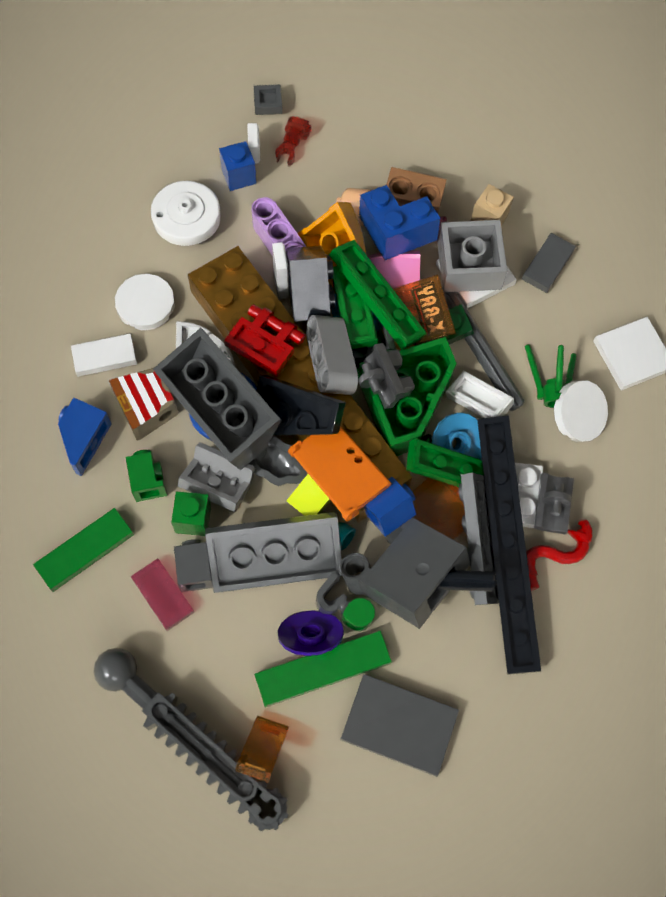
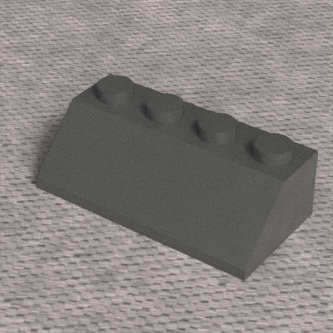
(219, 398)

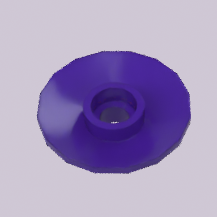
(310, 633)

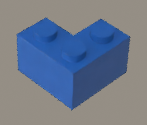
(397, 227)

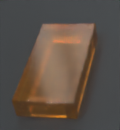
(262, 749)

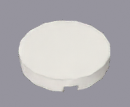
(144, 301)
(581, 411)

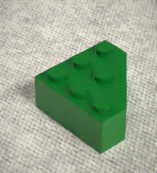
(431, 370)

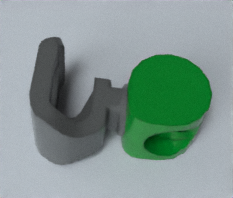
(355, 614)

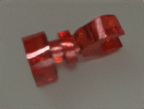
(296, 130)

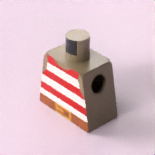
(144, 401)

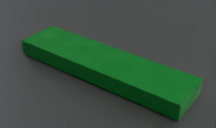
(377, 294)
(322, 670)

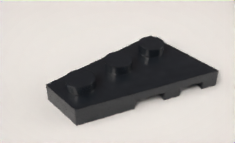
(300, 408)

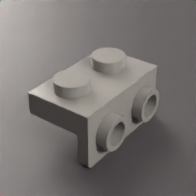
(217, 477)

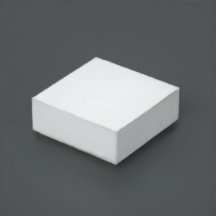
(254, 141)

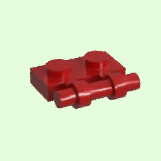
(260, 346)

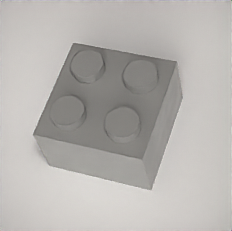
(471, 256)

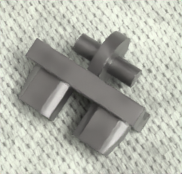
(382, 376)
(553, 504)

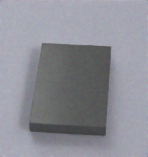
(400, 725)

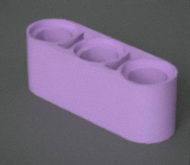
(274, 225)

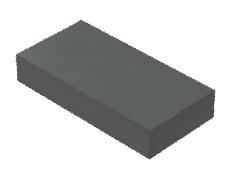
(548, 262)

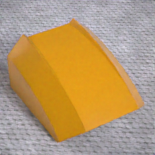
(334, 229)

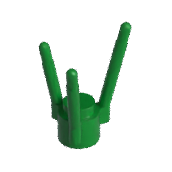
(551, 390)

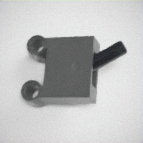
(414, 572)

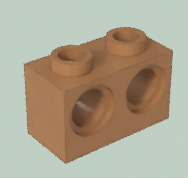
(415, 186)

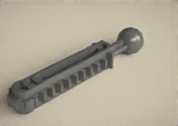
(117, 671)

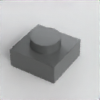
(267, 99)

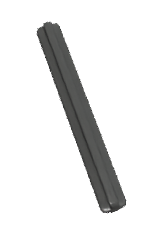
(486, 355)

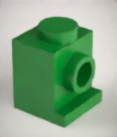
(145, 476)

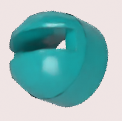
(346, 534)

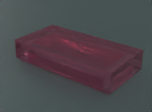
(162, 594)

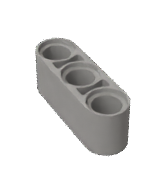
(331, 355)

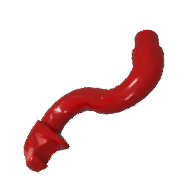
(582, 537)

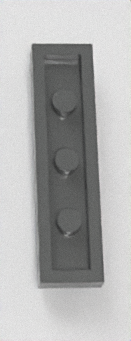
(477, 528)

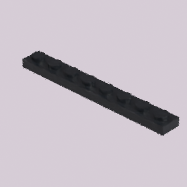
(508, 546)

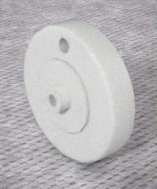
(185, 213)

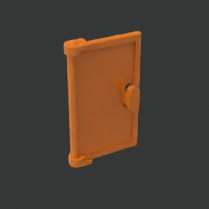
(345, 478)

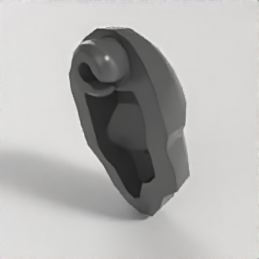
(277, 464)

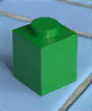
(191, 513)

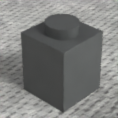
(192, 566)

